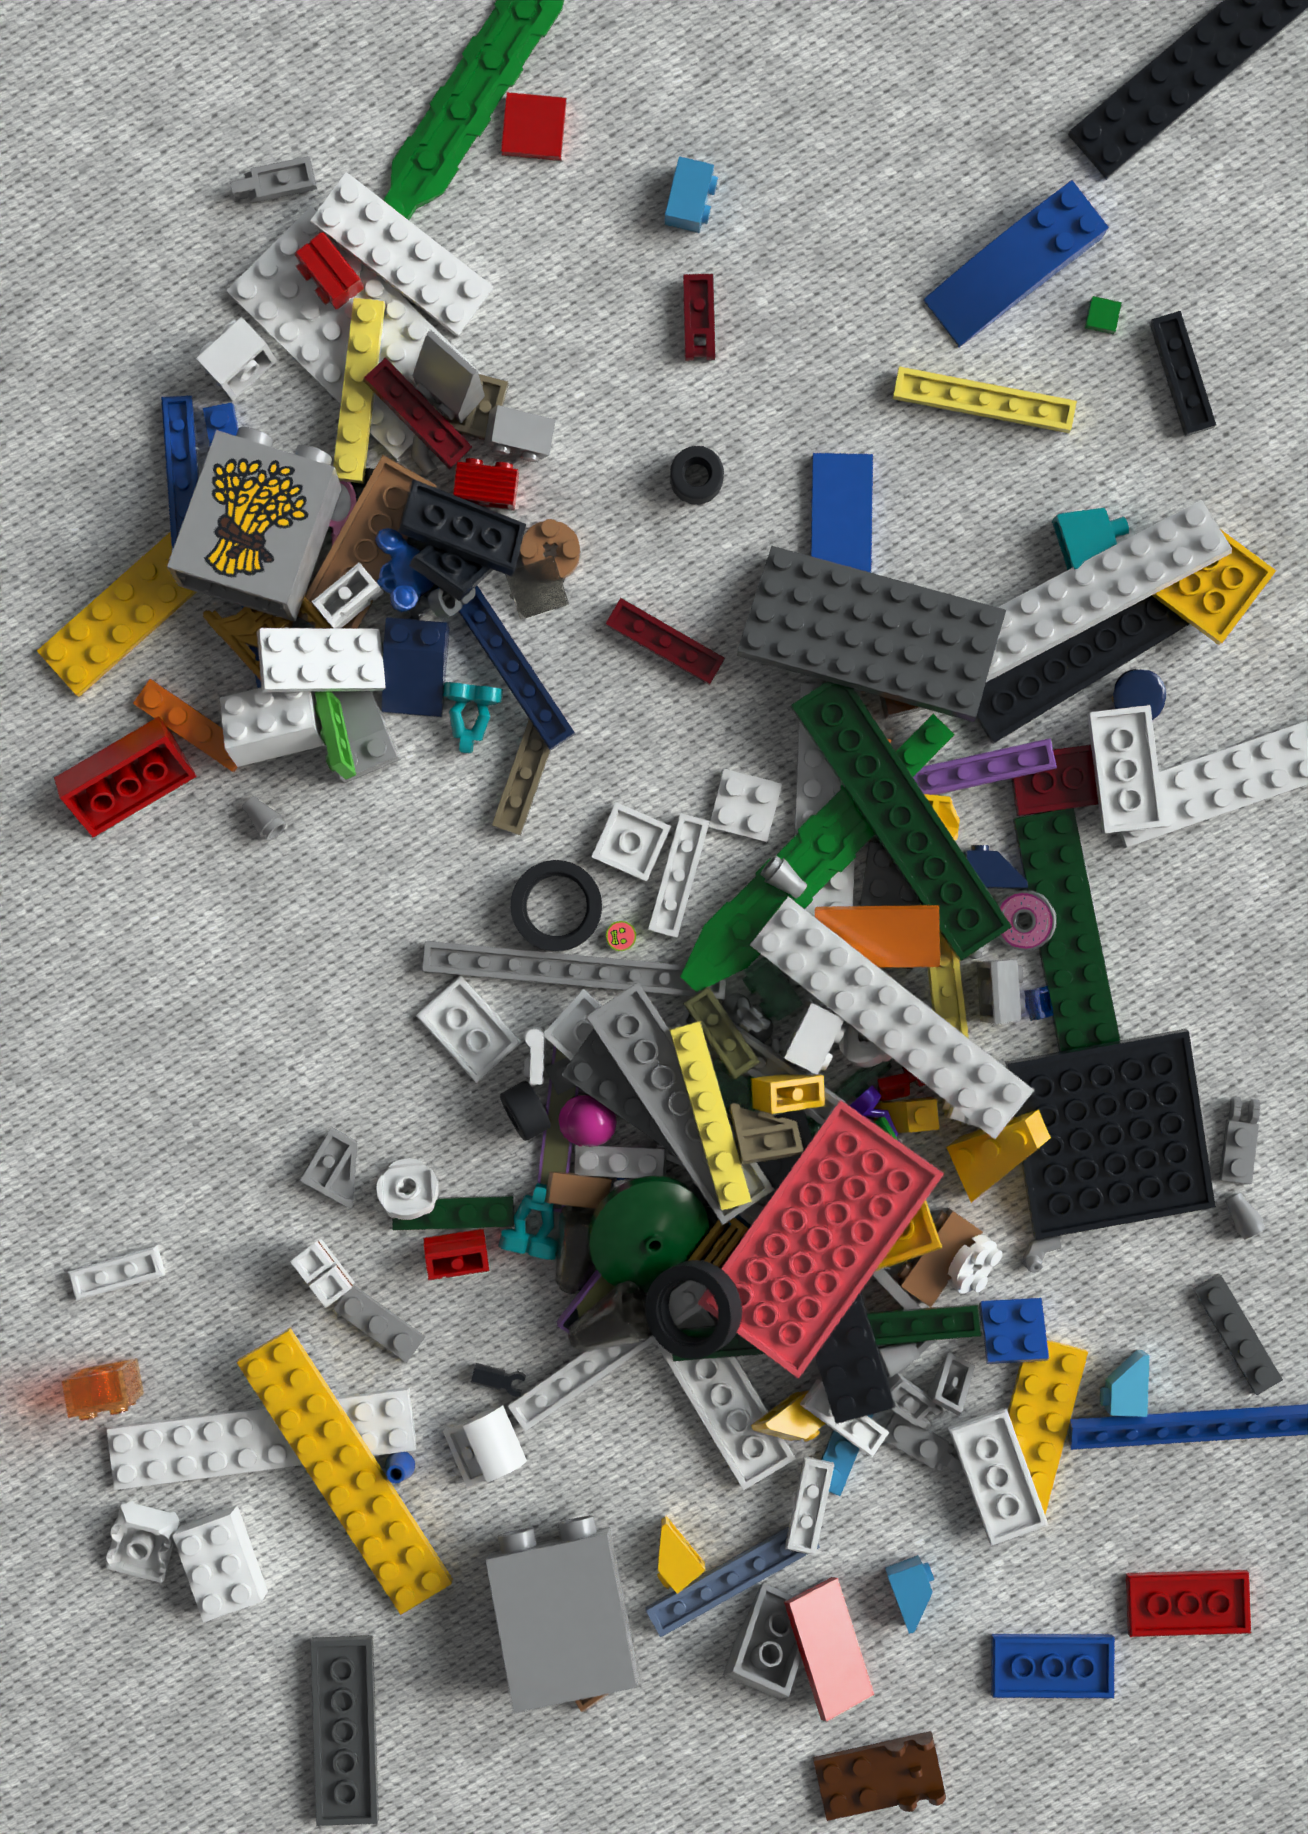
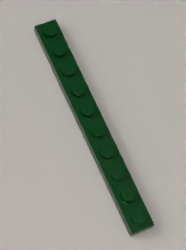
(887, 1326)

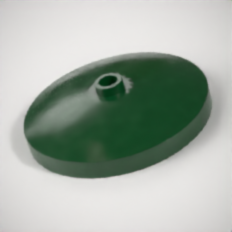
(645, 1230)

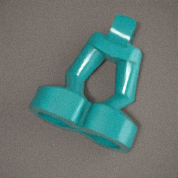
(463, 694)
(535, 1245)

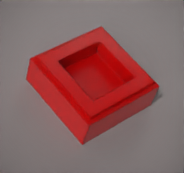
(894, 1087)

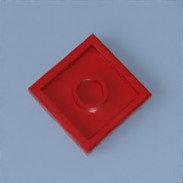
(534, 126)

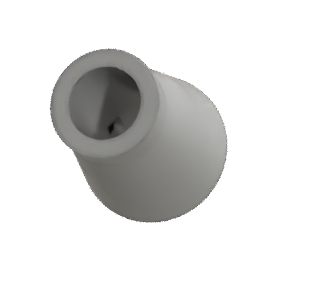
(265, 819)
(782, 876)
(1244, 1216)
(898, 1357)

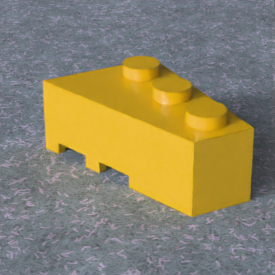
(986, 1160)

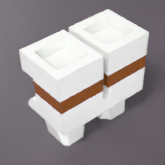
(329, 1275)

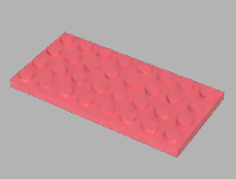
(824, 1236)

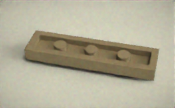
(522, 782)

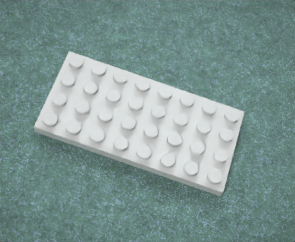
(319, 334)

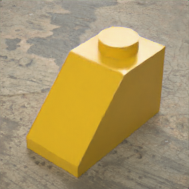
(787, 1092)
(912, 1114)
(790, 1420)
(677, 1558)

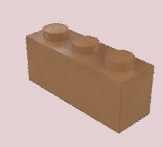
(928, 1273)

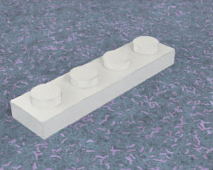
(678, 875)

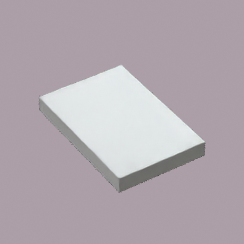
(468, 1028)

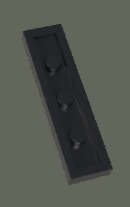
(1182, 373)

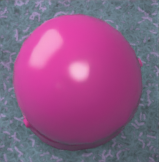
(587, 1121)

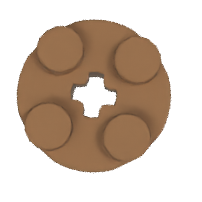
(552, 532)

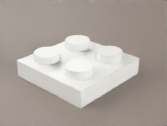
(745, 805)
(631, 841)

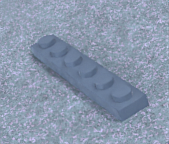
(722, 1583)

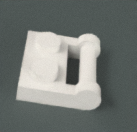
(535, 1064)

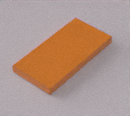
(888, 933)

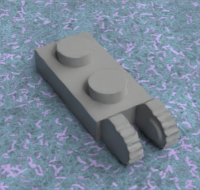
(1240, 1143)
(913, 1402)

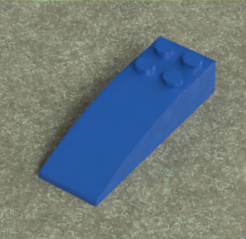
(1016, 263)

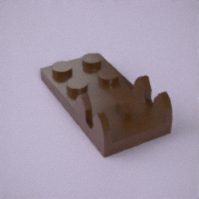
(880, 1776)

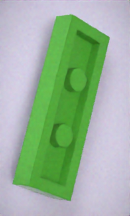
(334, 734)

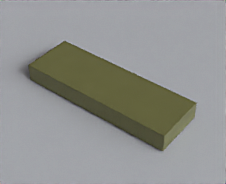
(722, 1033)

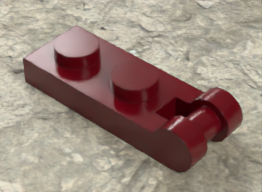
(699, 315)

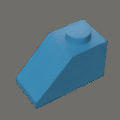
(911, 1588)

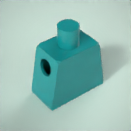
(1086, 534)

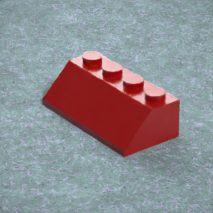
(124, 777)

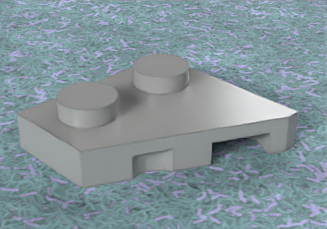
(333, 1167)

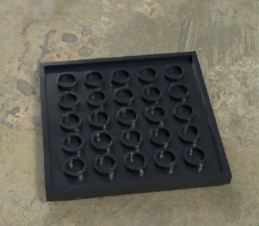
(1120, 1134)

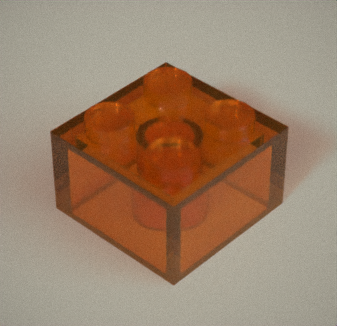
(102, 1389)

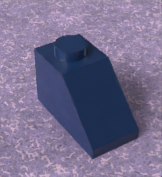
(994, 868)

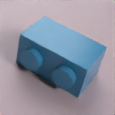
(689, 194)

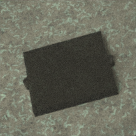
(537, 588)

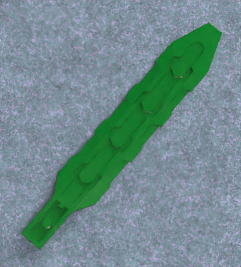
(467, 101)
(815, 853)

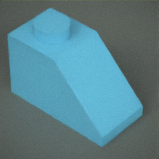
(1127, 1387)

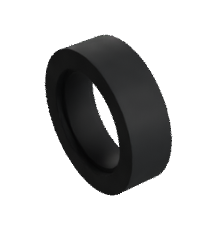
(526, 884)
(665, 1329)

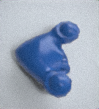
(396, 576)

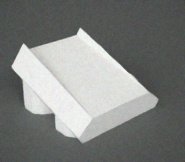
(142, 1541)

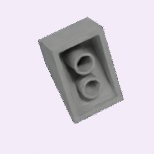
(447, 378)
(367, 732)
(999, 991)
(766, 1648)

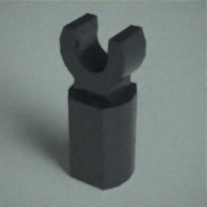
(496, 1378)

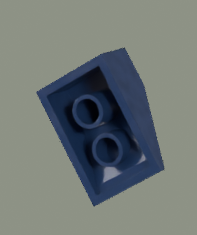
(414, 666)

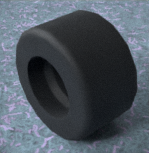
(704, 457)
(525, 1110)

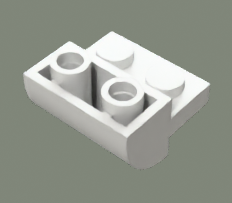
(485, 1446)

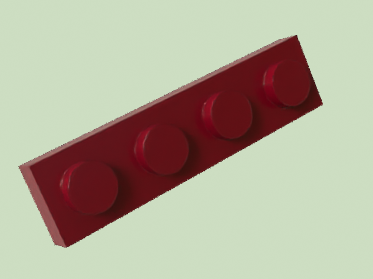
(417, 413)
(665, 641)

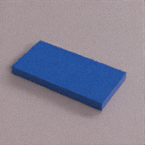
(842, 509)
(1052, 1665)

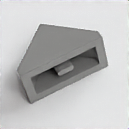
(951, 1383)

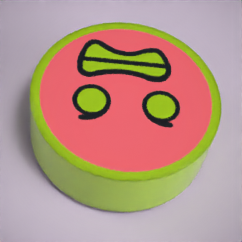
(621, 936)

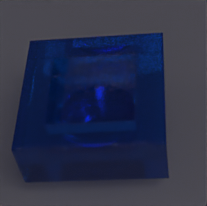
(1038, 1003)

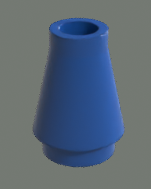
(402, 1461)

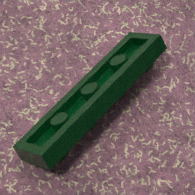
(463, 1213)

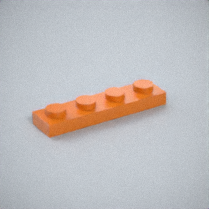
(185, 721)

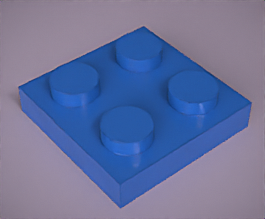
(1014, 1331)

